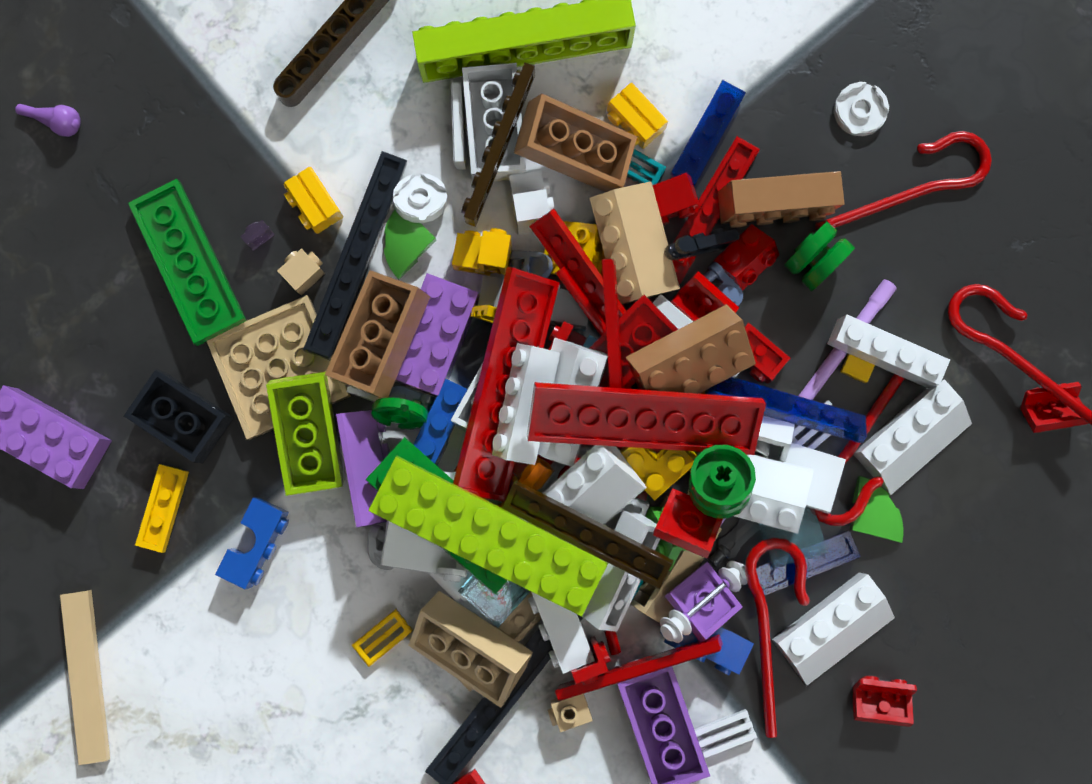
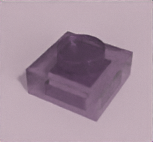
(257, 234)

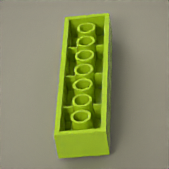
(524, 37)
(488, 535)

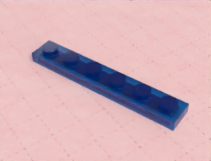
(798, 409)

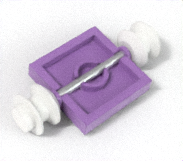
(703, 601)

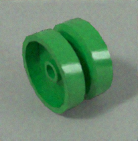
(819, 256)
(721, 481)

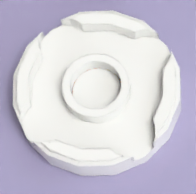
(861, 109)
(420, 198)

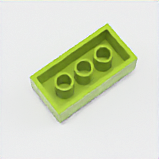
(305, 433)

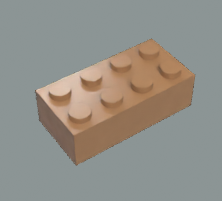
(575, 143)
(780, 198)
(378, 334)
(694, 355)

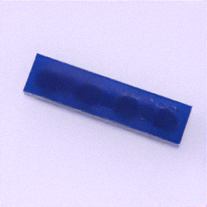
(709, 131)
(840, 551)

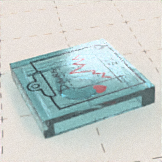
(492, 606)

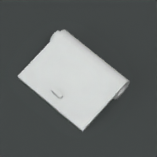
(413, 552)

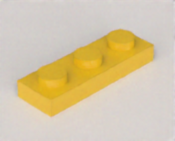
(162, 508)

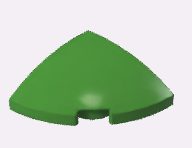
(405, 243)
(880, 515)

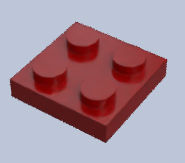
(686, 525)

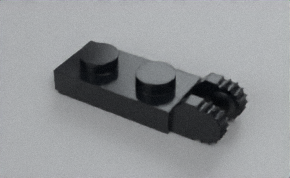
(701, 244)

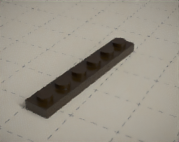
(502, 134)
(588, 534)

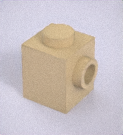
(301, 270)
(569, 712)

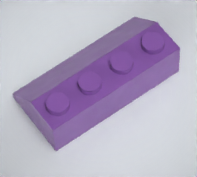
(362, 453)

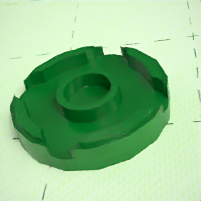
(399, 411)

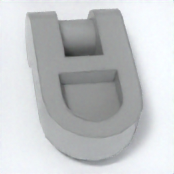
(375, 537)

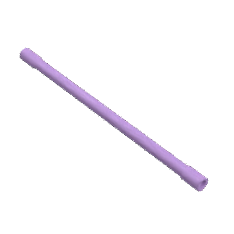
(875, 303)

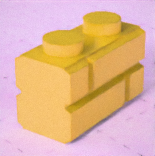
(636, 115)
(313, 201)

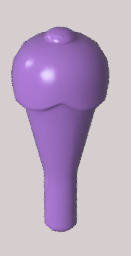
(61, 118)

